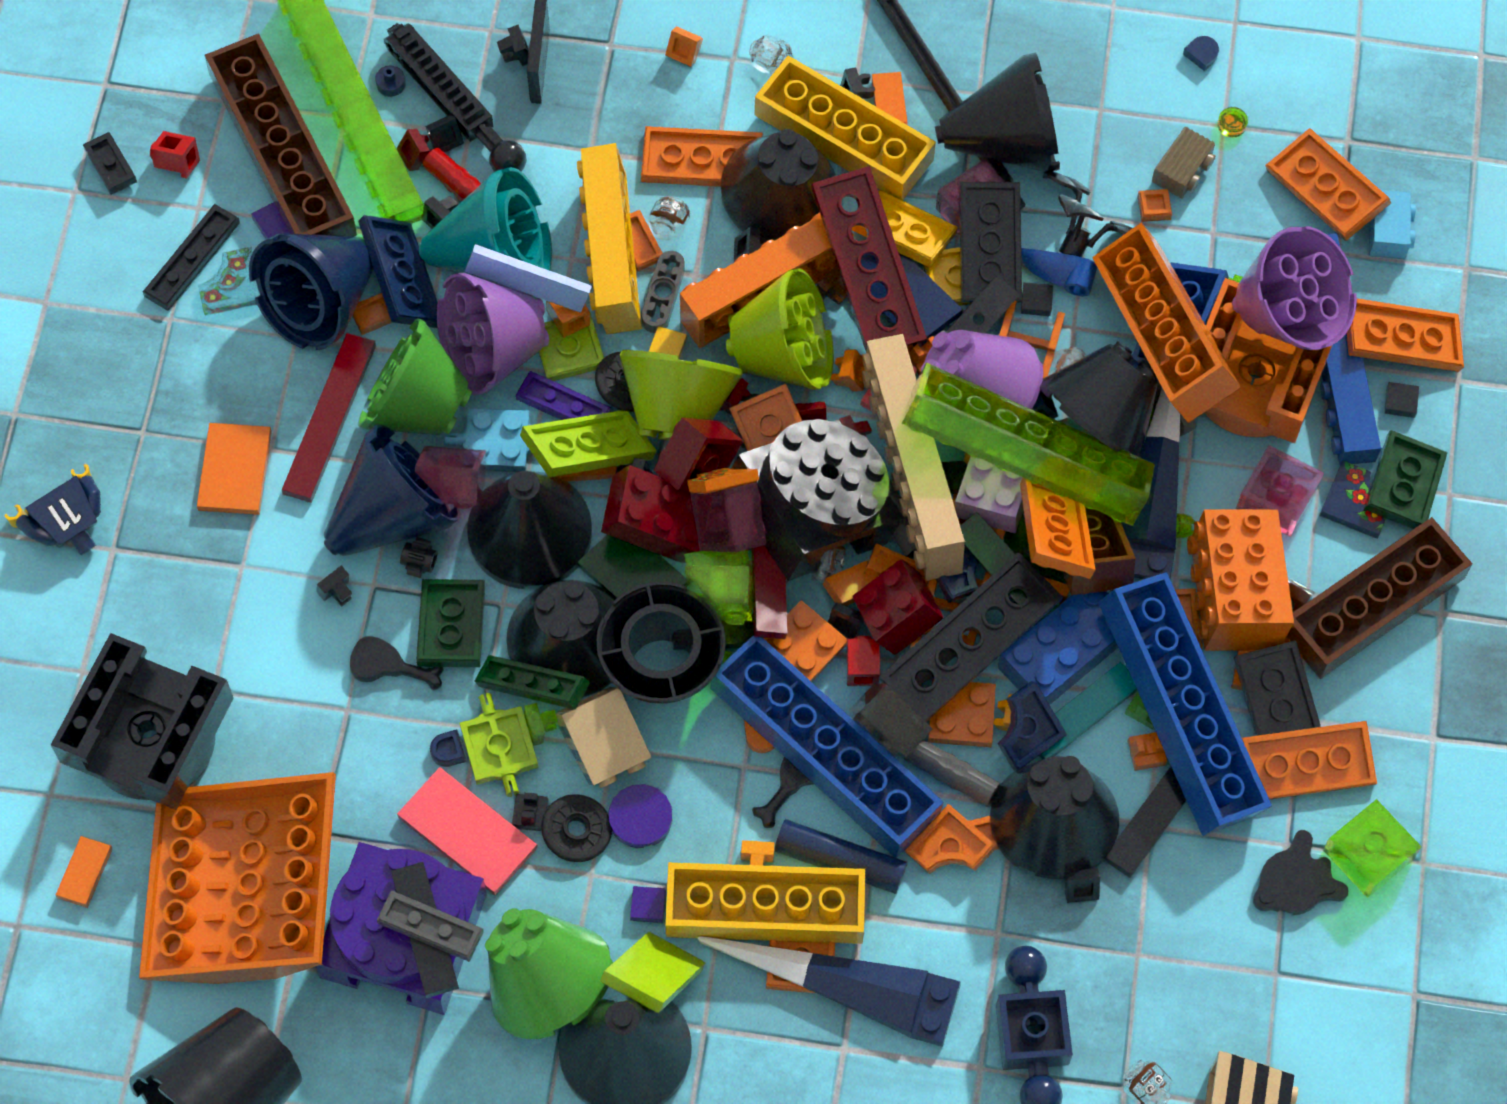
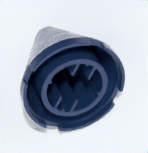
(310, 285)
(384, 499)

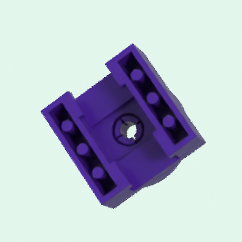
(366, 951)

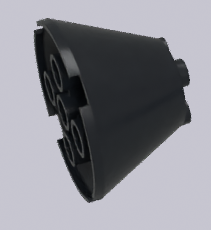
(771, 181)
(1107, 396)
(559, 630)
(1054, 817)

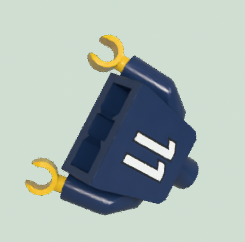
(63, 514)

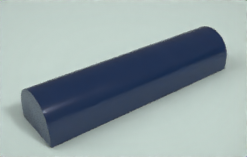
(833, 852)

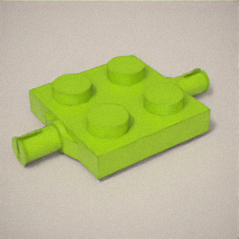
(498, 745)

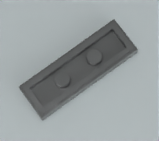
(430, 926)

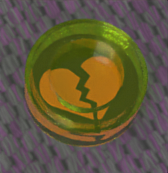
(1232, 122)

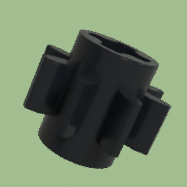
(418, 557)

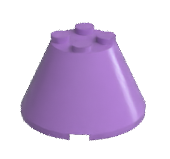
(1298, 290)
(488, 329)
(990, 361)

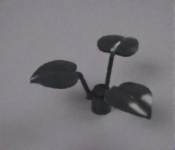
(1077, 236)

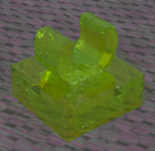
(539, 723)

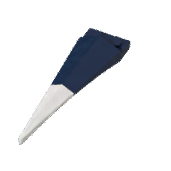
(1155, 528)
(895, 996)

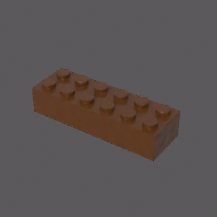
(1377, 597)

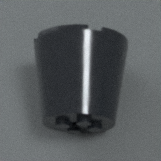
(222, 1063)

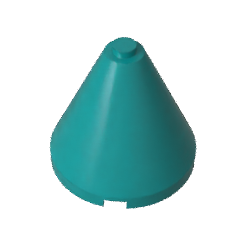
(494, 216)

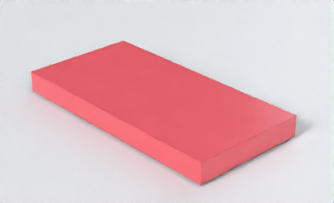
(467, 830)

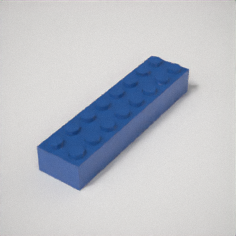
(1184, 703)
(826, 745)

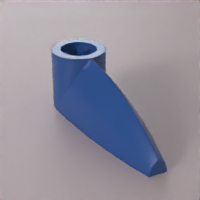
(1069, 271)

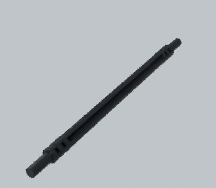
(932, 69)

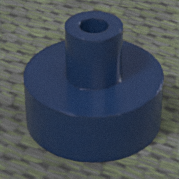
(390, 81)

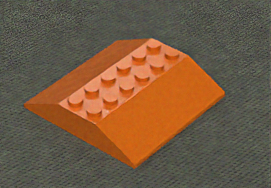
(239, 881)

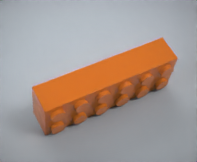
(727, 290)

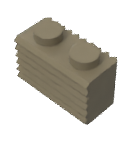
(1184, 162)

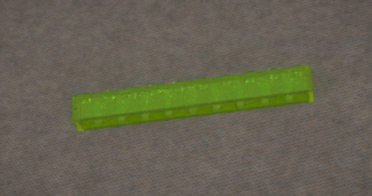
(353, 110)

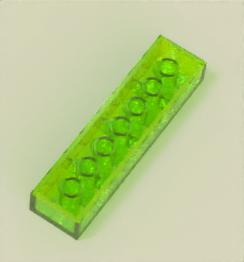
(1028, 444)

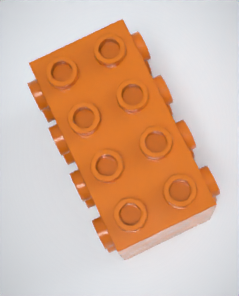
(1240, 579)

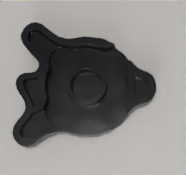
(1296, 881)

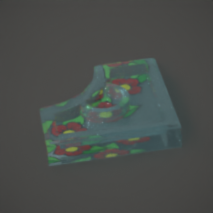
(231, 285)

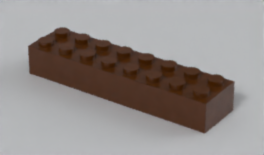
(278, 140)

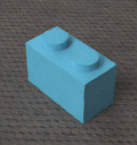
(1391, 229)

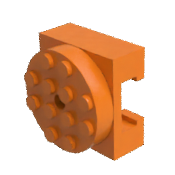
(1287, 375)

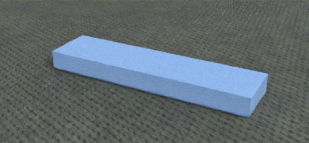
(528, 278)

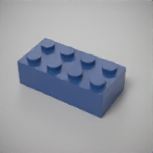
(1061, 647)

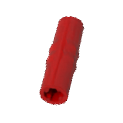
(450, 174)

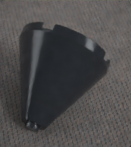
(1006, 120)
(529, 529)
(625, 1052)

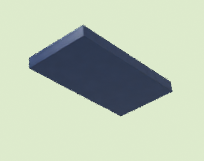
(400, 270)
(934, 306)

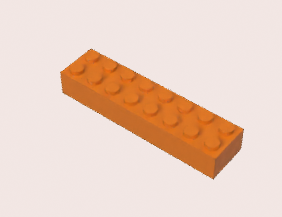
(1165, 323)

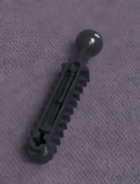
(451, 95)

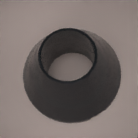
(653, 614)

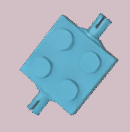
(496, 433)

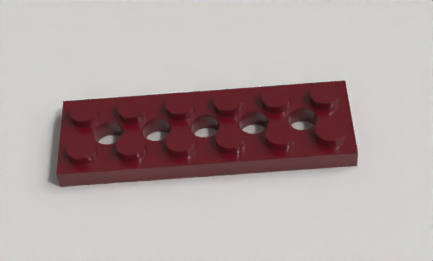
(879, 243)

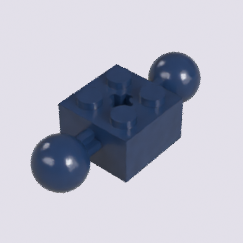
(1049, 1016)

